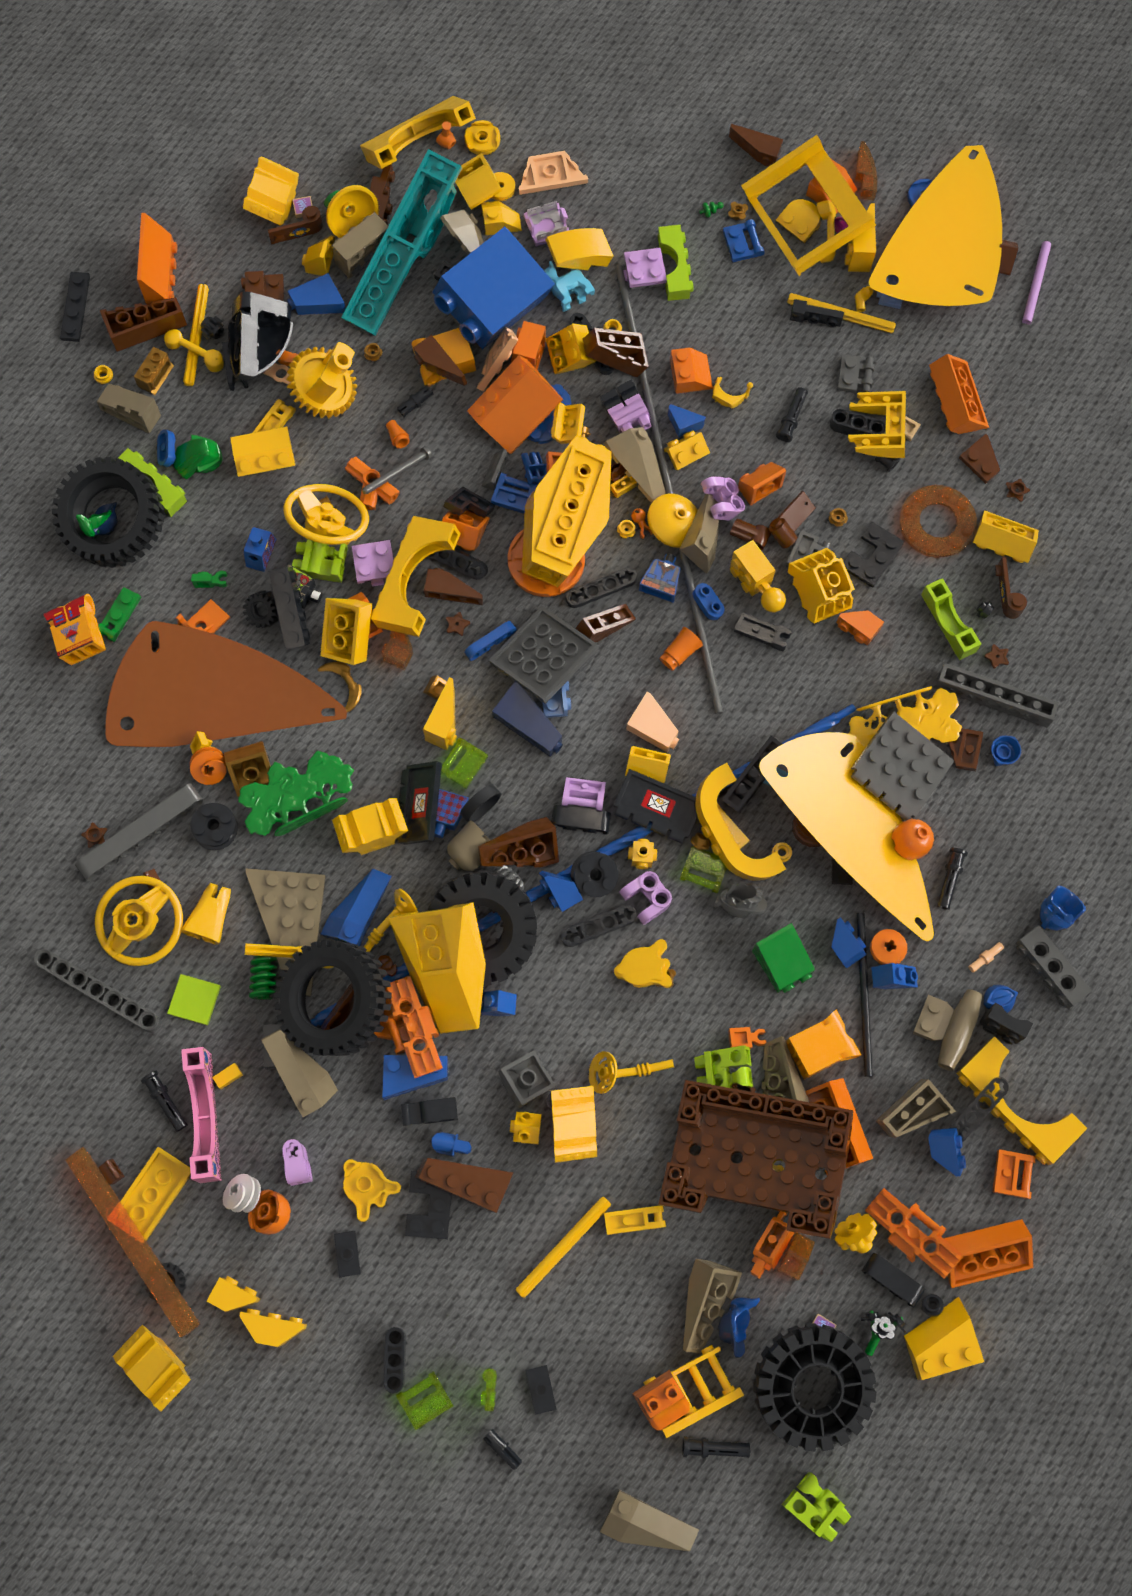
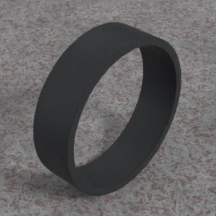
(480, 803)

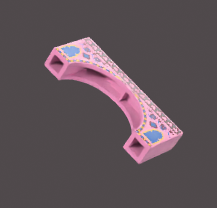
(205, 1157)

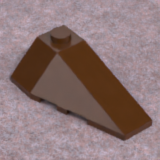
(525, 845)

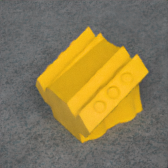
(271, 191)
(822, 584)
(370, 827)
(574, 1124)
(152, 1367)

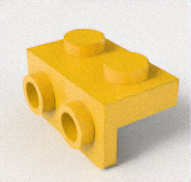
(567, 422)
(687, 449)

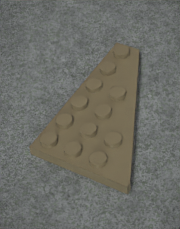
(289, 908)

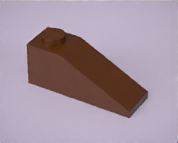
(758, 145)
(437, 360)
(445, 586)
(605, 623)

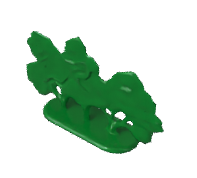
(291, 791)

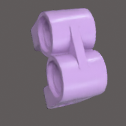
(724, 492)
(651, 893)
(296, 1168)

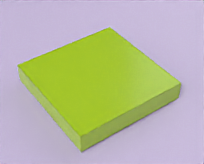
(194, 999)

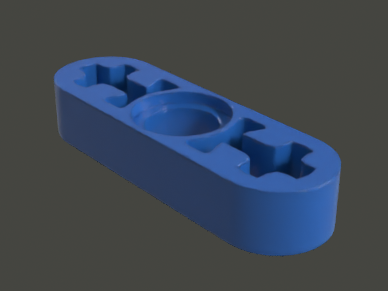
(494, 637)

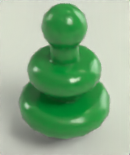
(711, 208)

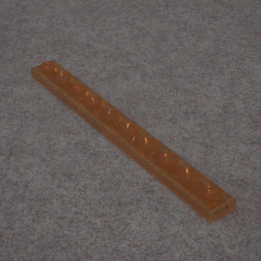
(133, 1242)

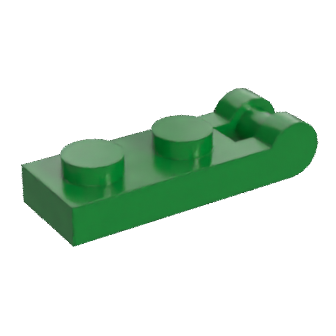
(119, 613)

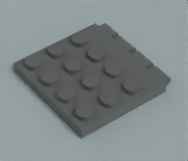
(901, 766)

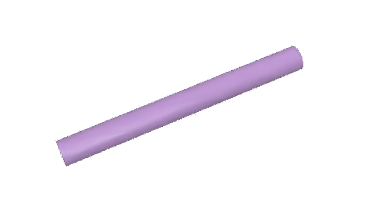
(1036, 283)

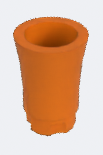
(680, 649)

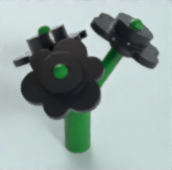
(881, 1328)

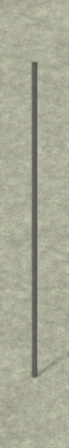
(669, 490)

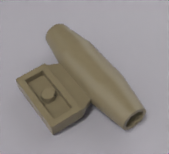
(952, 1027)

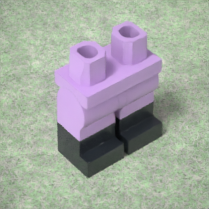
(631, 414)

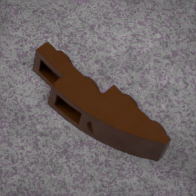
(381, 190)

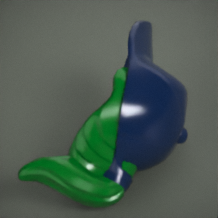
(101, 522)

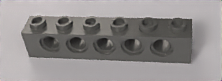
(997, 695)

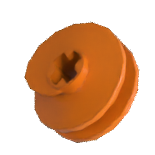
(214, 759)
(897, 943)

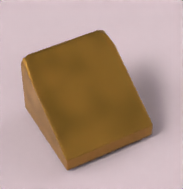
(435, 687)

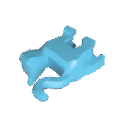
(568, 284)

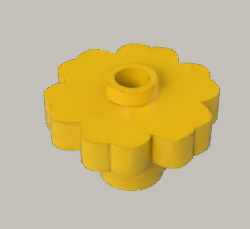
(856, 1233)

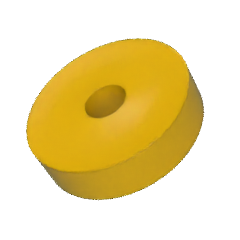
(509, 186)

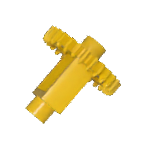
(323, 380)

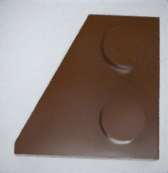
(981, 459)
(966, 749)

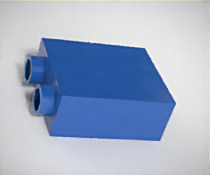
(492, 288)

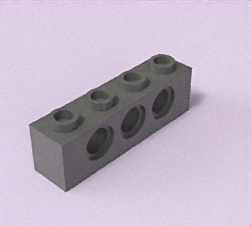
(1064, 971)

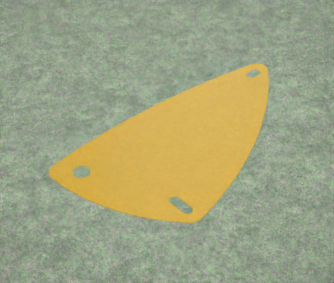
(947, 238)
(849, 821)

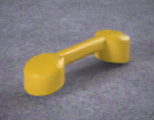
(828, 212)
(212, 358)

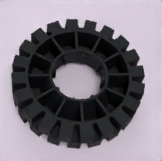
(512, 906)
(777, 1379)

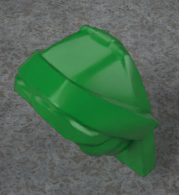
(197, 456)

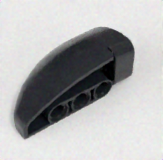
(258, 332)

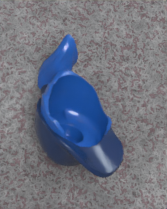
(734, 1324)

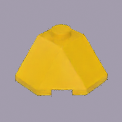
(498, 215)
(319, 257)

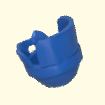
(1060, 909)

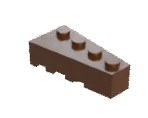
(142, 322)
(471, 1183)

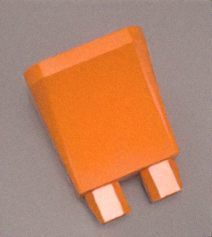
(662, 1401)

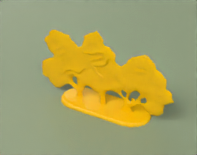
(930, 722)

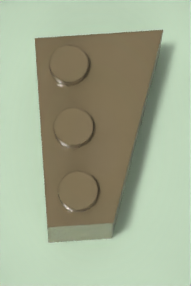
(358, 243)
(130, 407)

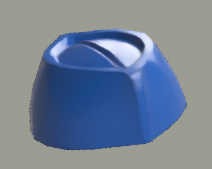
(1005, 750)
(1001, 995)

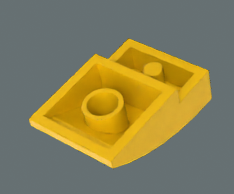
(580, 248)

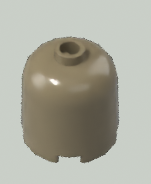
(464, 847)

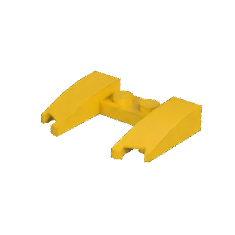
(894, 407)

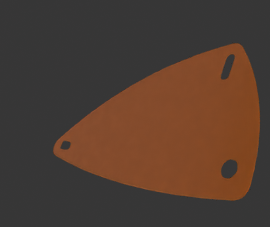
(206, 687)

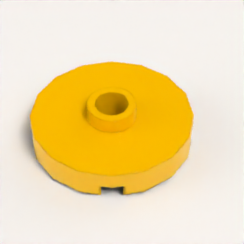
(479, 130)

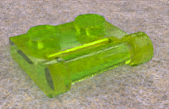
(467, 766)
(706, 863)
(488, 1396)
(428, 1407)

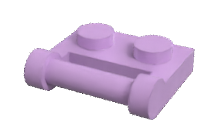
(584, 789)

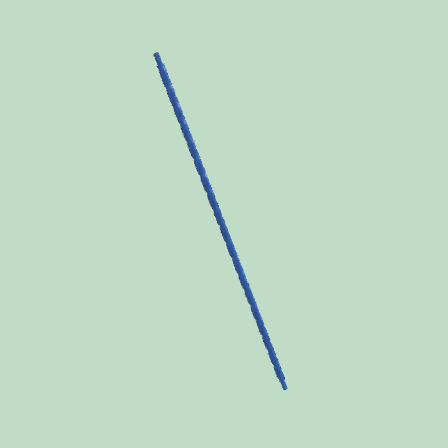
(610, 849)

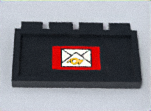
(419, 801)
(658, 804)

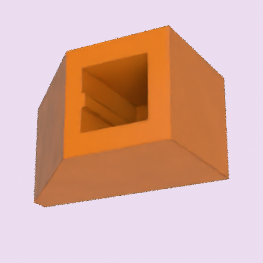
(861, 624)

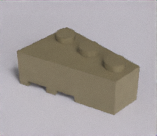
(914, 1109)

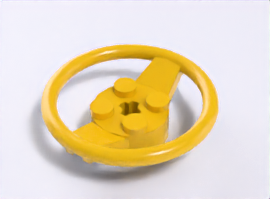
(323, 521)
(145, 910)

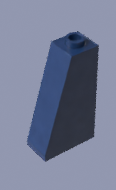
(527, 720)

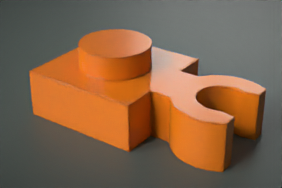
(743, 1036)

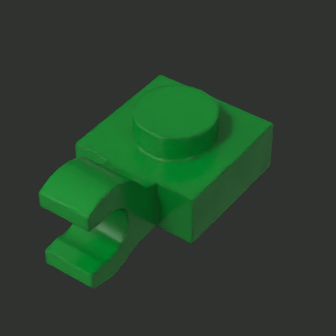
(206, 580)

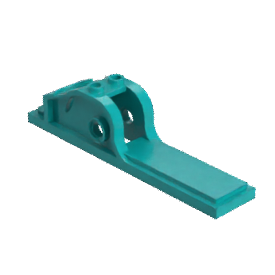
(395, 254)

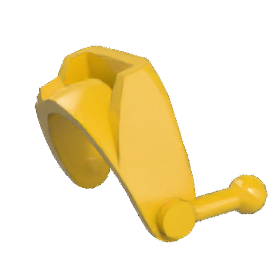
(726, 399)

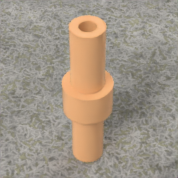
(986, 957)

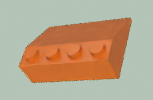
(155, 261)
(515, 404)

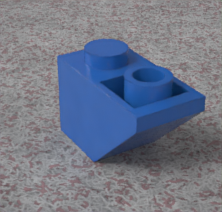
(562, 890)
(846, 945)
(894, 976)
(498, 1003)
(945, 1149)

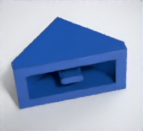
(685, 420)

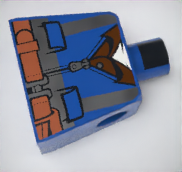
(661, 578)

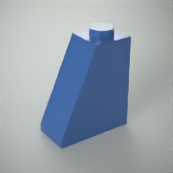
(316, 297)

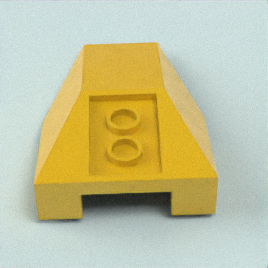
(444, 963)

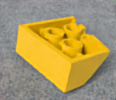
(944, 1343)

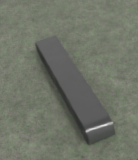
(139, 831)
(90, 984)

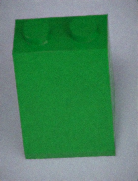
(784, 959)

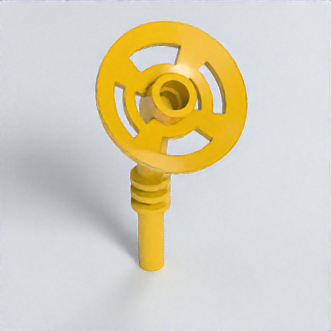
(401, 907)
(610, 1073)

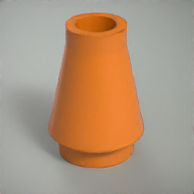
(398, 436)

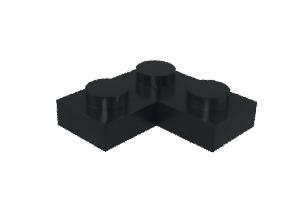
(466, 499)

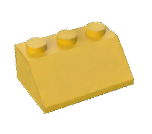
(262, 451)
(1006, 537)
(346, 630)

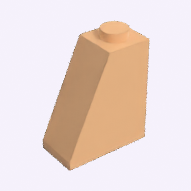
(653, 724)

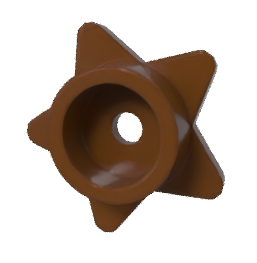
(1017, 485)
(457, 628)
(991, 656)
(94, 830)

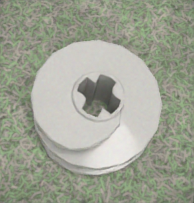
(242, 1193)

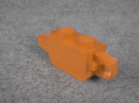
(771, 1245)

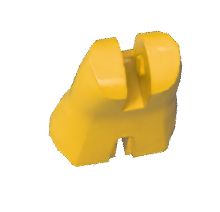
(208, 915)

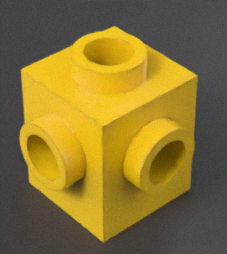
(639, 860)
(526, 1127)

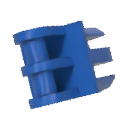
(534, 467)
(449, 1144)

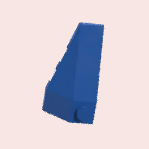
(354, 914)

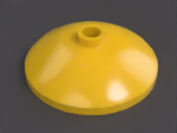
(361, 204)
(665, 520)

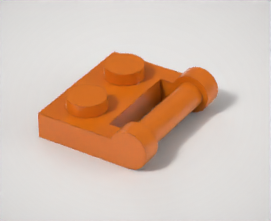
(1007, 1173)

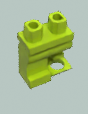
(316, 562)
(719, 1063)
(821, 1513)

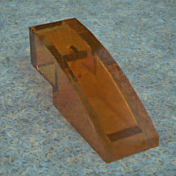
(866, 173)

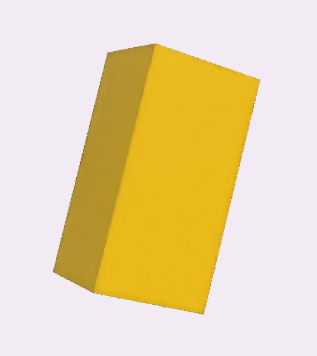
(623, 486)
(227, 1076)

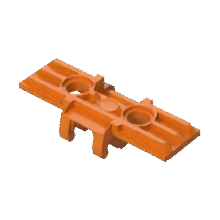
(209, 614)
(418, 1025)
(911, 1238)

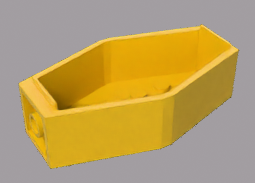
(551, 518)

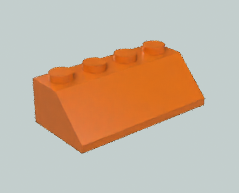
(958, 395)
(836, 1095)
(991, 1253)

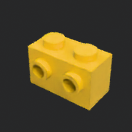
(649, 763)

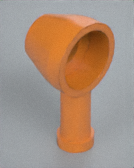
(446, 138)

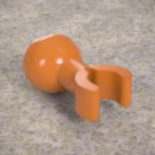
(640, 519)

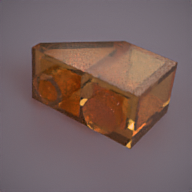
(398, 650)
(796, 1257)

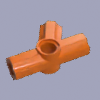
(363, 473)

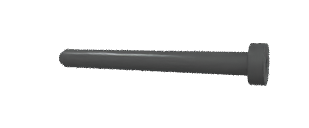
(425, 453)

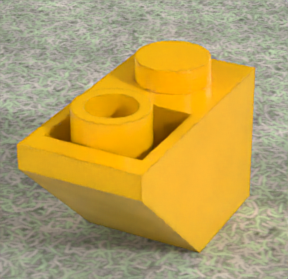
(230, 1297)

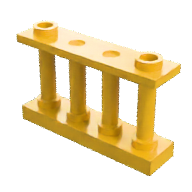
(710, 1403)

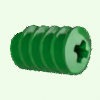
(261, 977)

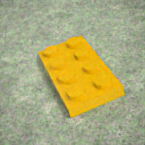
(155, 1190)

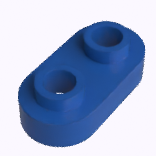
(166, 448)
(707, 601)

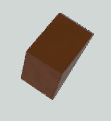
(1008, 256)

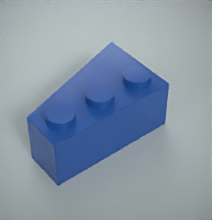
(400, 1080)

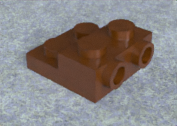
(265, 285)

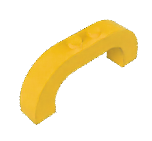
(720, 836)

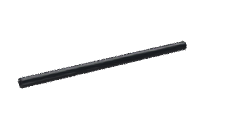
(864, 993)

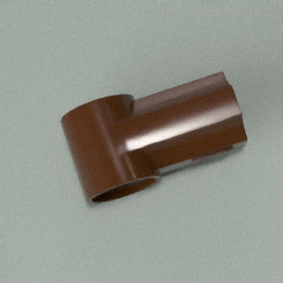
(749, 532)

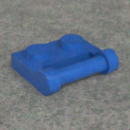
(737, 243)
(509, 497)

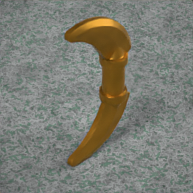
(355, 689)

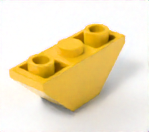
(271, 1329)

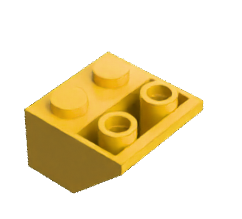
(477, 181)
(567, 349)

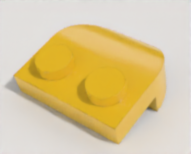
(800, 219)

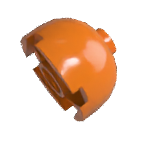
(913, 839)
(270, 1213)

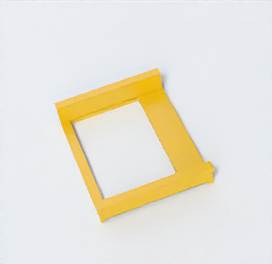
(834, 185)

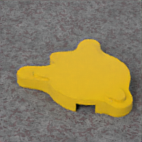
(645, 967)
(367, 1186)

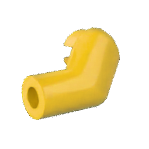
(861, 297)

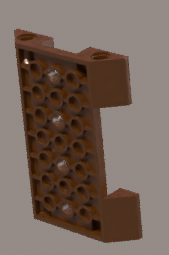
(764, 1132)

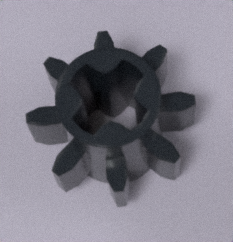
(212, 327)

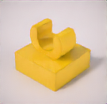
(199, 741)

